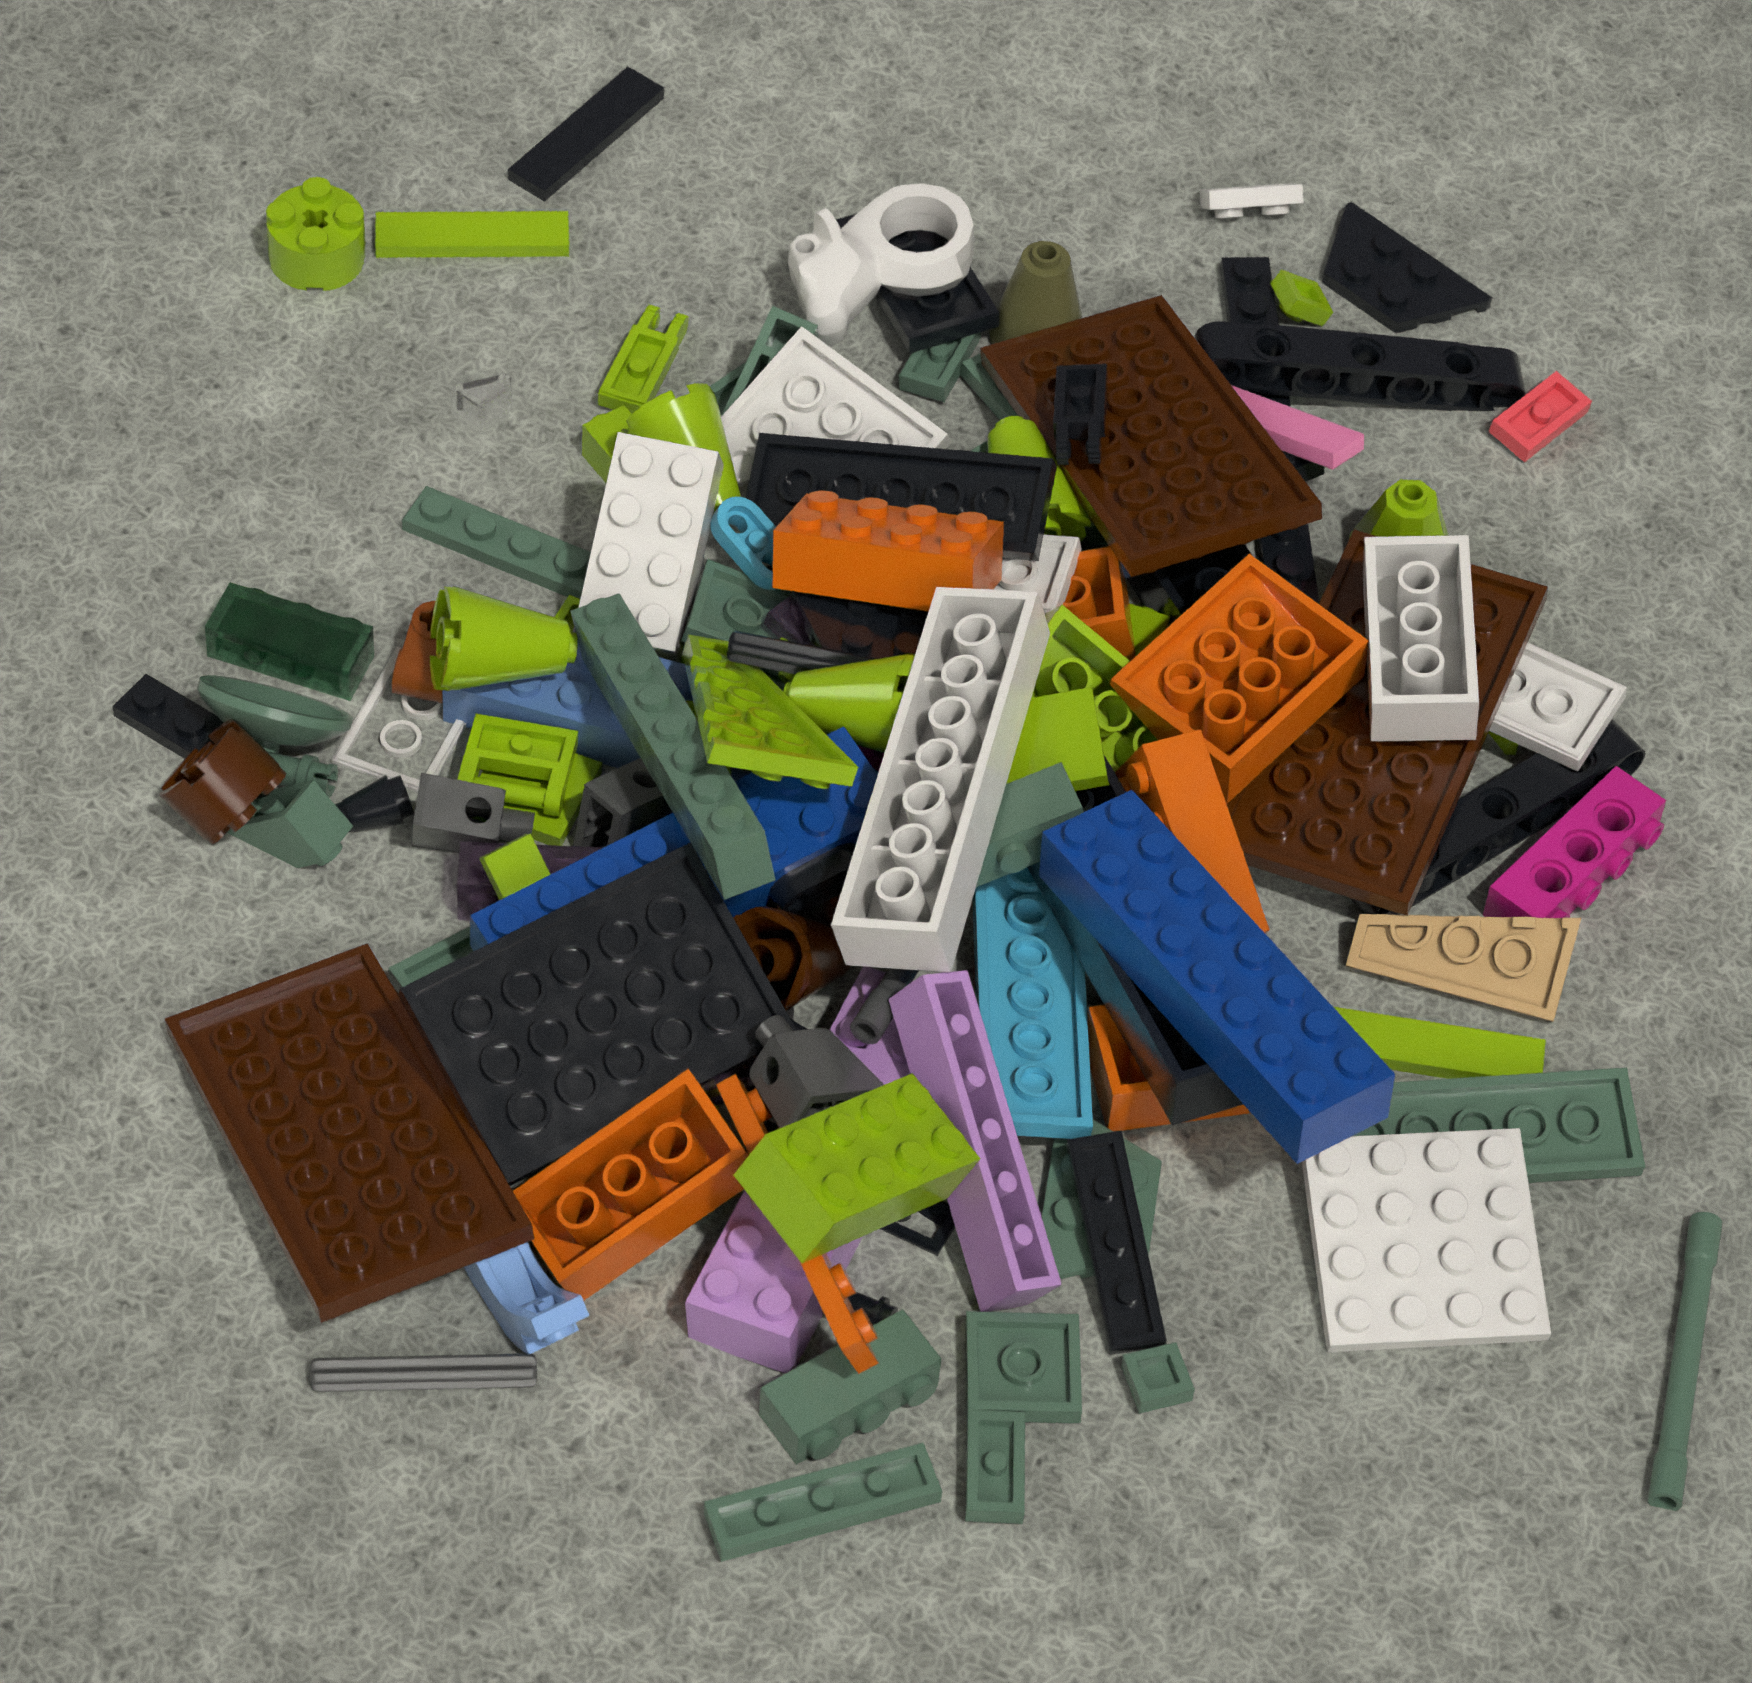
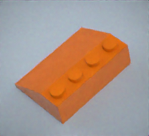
(1245, 668)

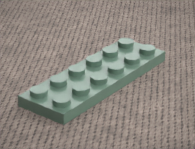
(1568, 1120)

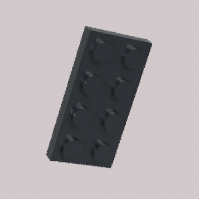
(936, 317)

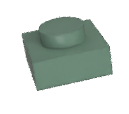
(1157, 1377)

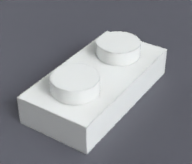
(1231, 200)

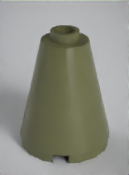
(1038, 293)

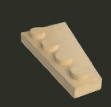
(1482, 959)

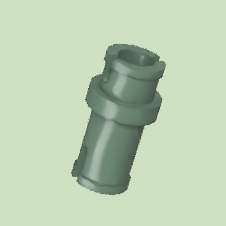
(307, 769)

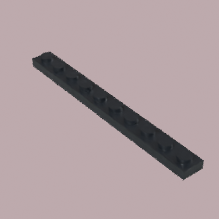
(1252, 301)

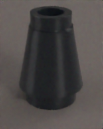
(377, 805)

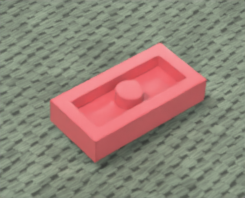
(1540, 416)

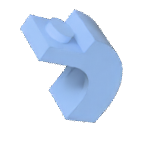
(525, 1299)

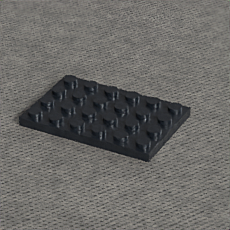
(594, 1011)

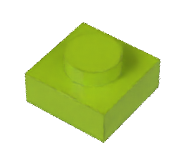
(1301, 298)

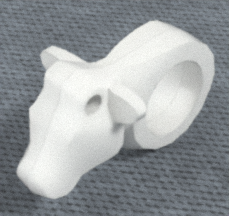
(845, 267)

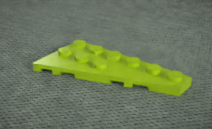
(755, 724)

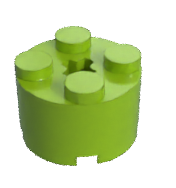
(316, 236)

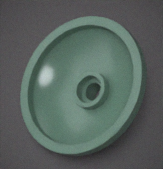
(272, 713)

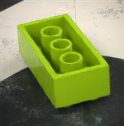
(1083, 659)
(856, 1167)

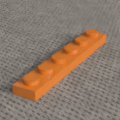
(829, 1282)

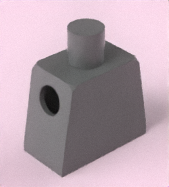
(449, 803)
(618, 805)
(805, 1071)

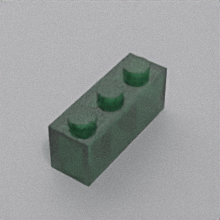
(290, 641)

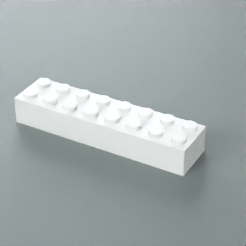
(941, 780)

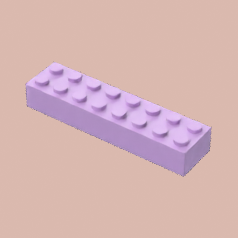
(752, 1287)

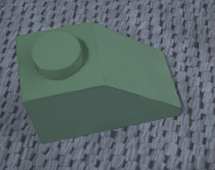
(296, 825)

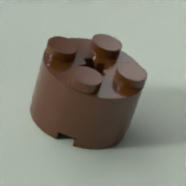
(220, 782)

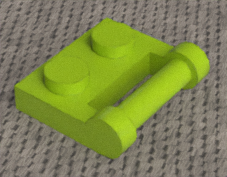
(522, 751)

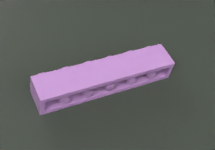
(995, 1201)

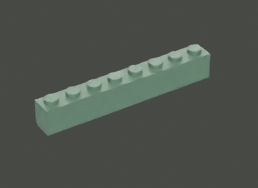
(672, 748)

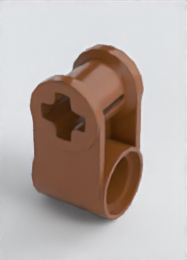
(412, 664)

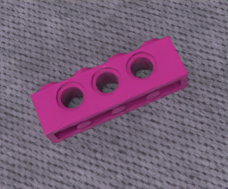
(1580, 851)

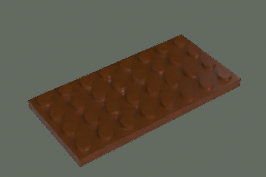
(1180, 448)
(1369, 811)
(347, 1132)

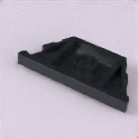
(1394, 277)
(860, 626)

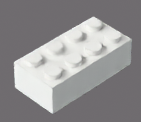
(654, 534)
(1420, 638)

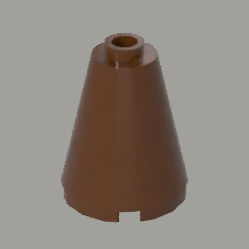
(792, 951)

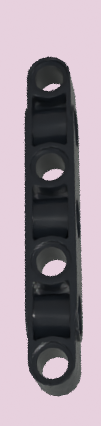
(1363, 367)
(1518, 807)

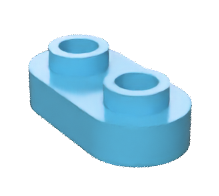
(753, 542)

